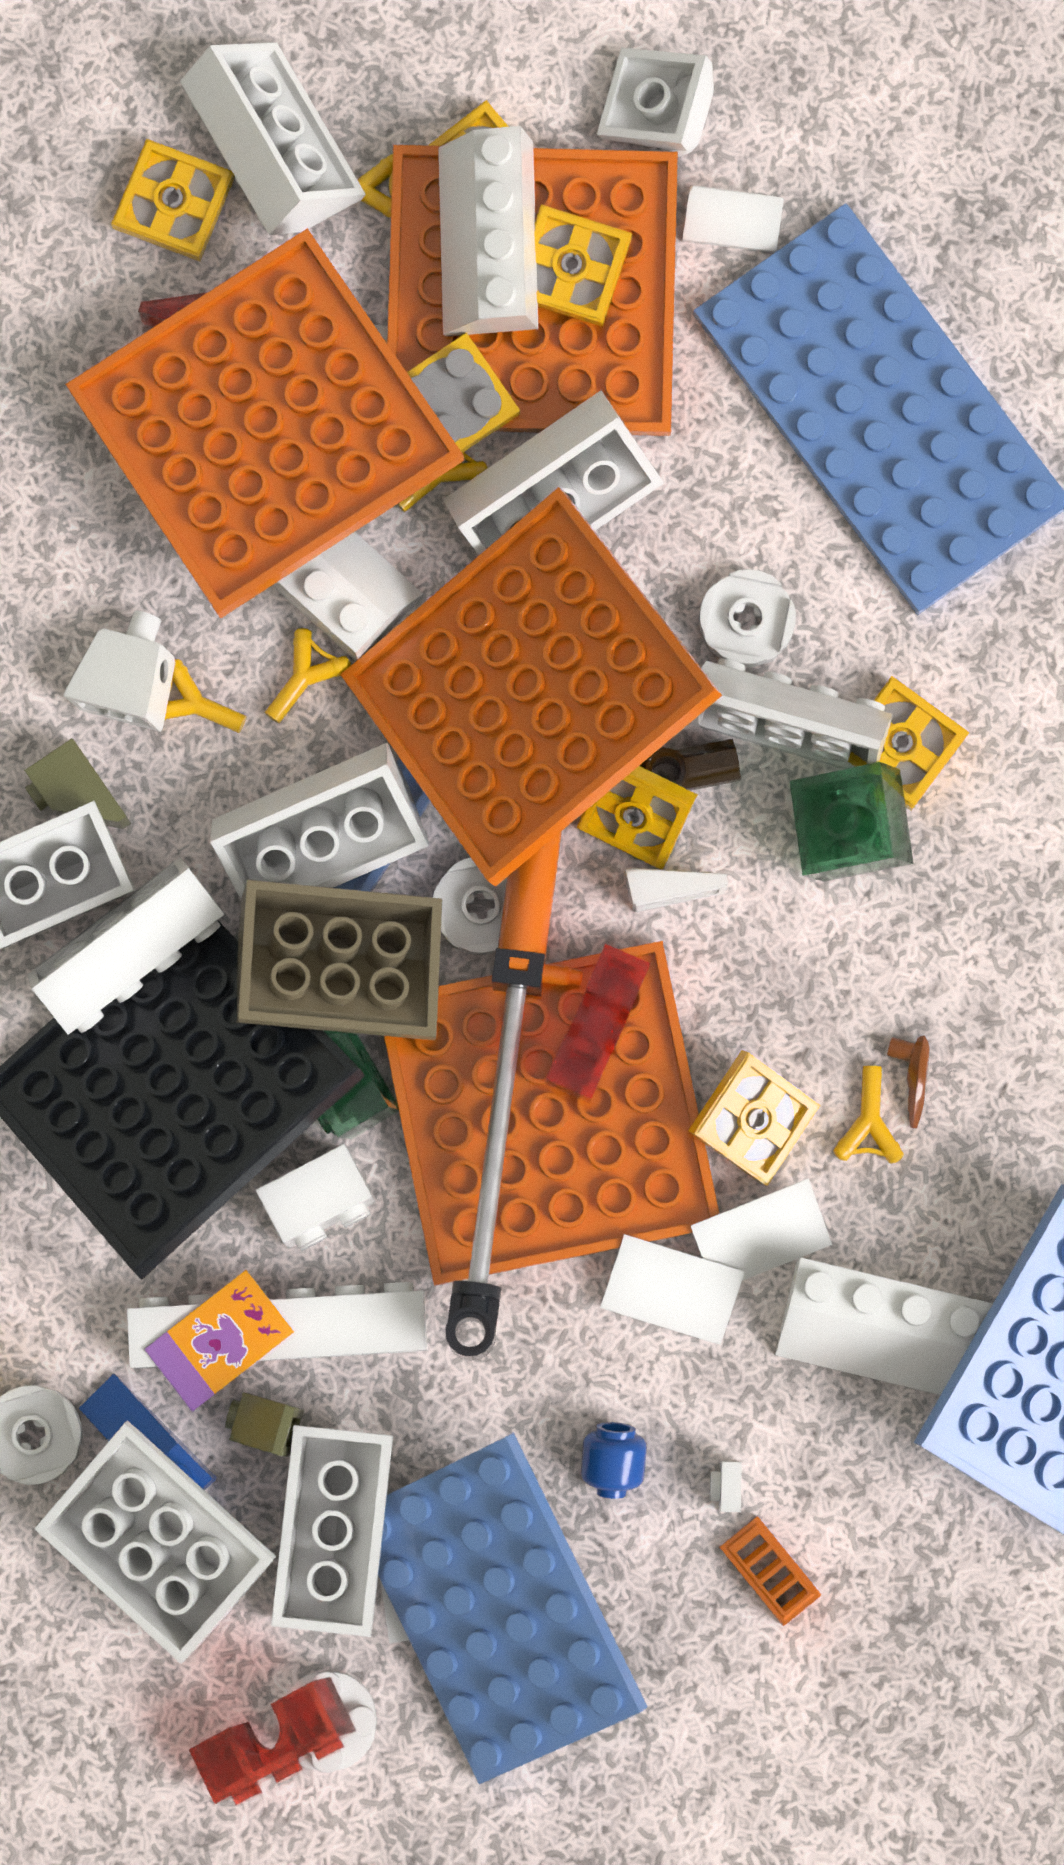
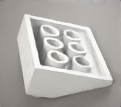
(793, 718)
(155, 1542)

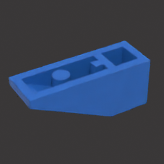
(116, 1404)

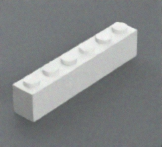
(322, 1326)

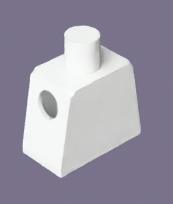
(125, 675)

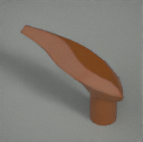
(917, 1073)

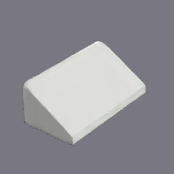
(733, 219)

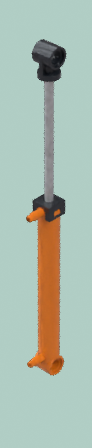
(519, 972)

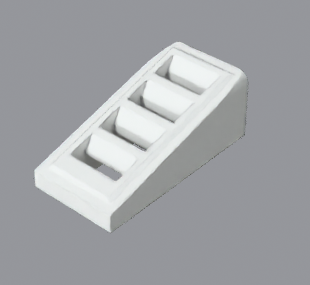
(662, 888)

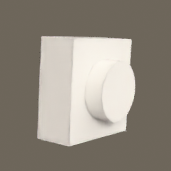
(726, 1486)

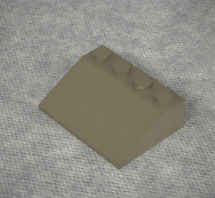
(338, 960)

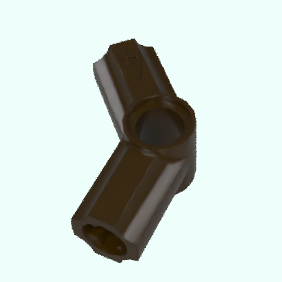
(701, 764)

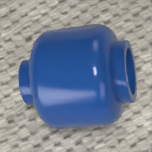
(613, 1459)

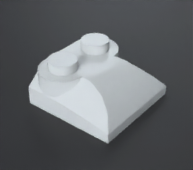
(658, 100)

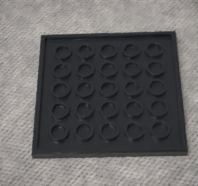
(168, 1101)

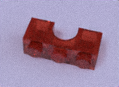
(598, 1023)
(309, 1722)

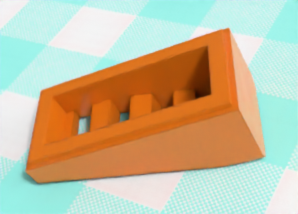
(797, 1603)

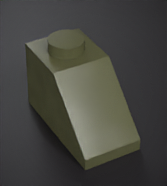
(69, 781)
(263, 1423)

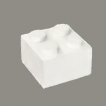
(317, 1198)

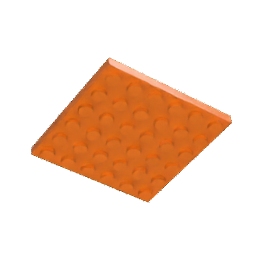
(565, 358)
(264, 423)
(529, 686)
(570, 1167)

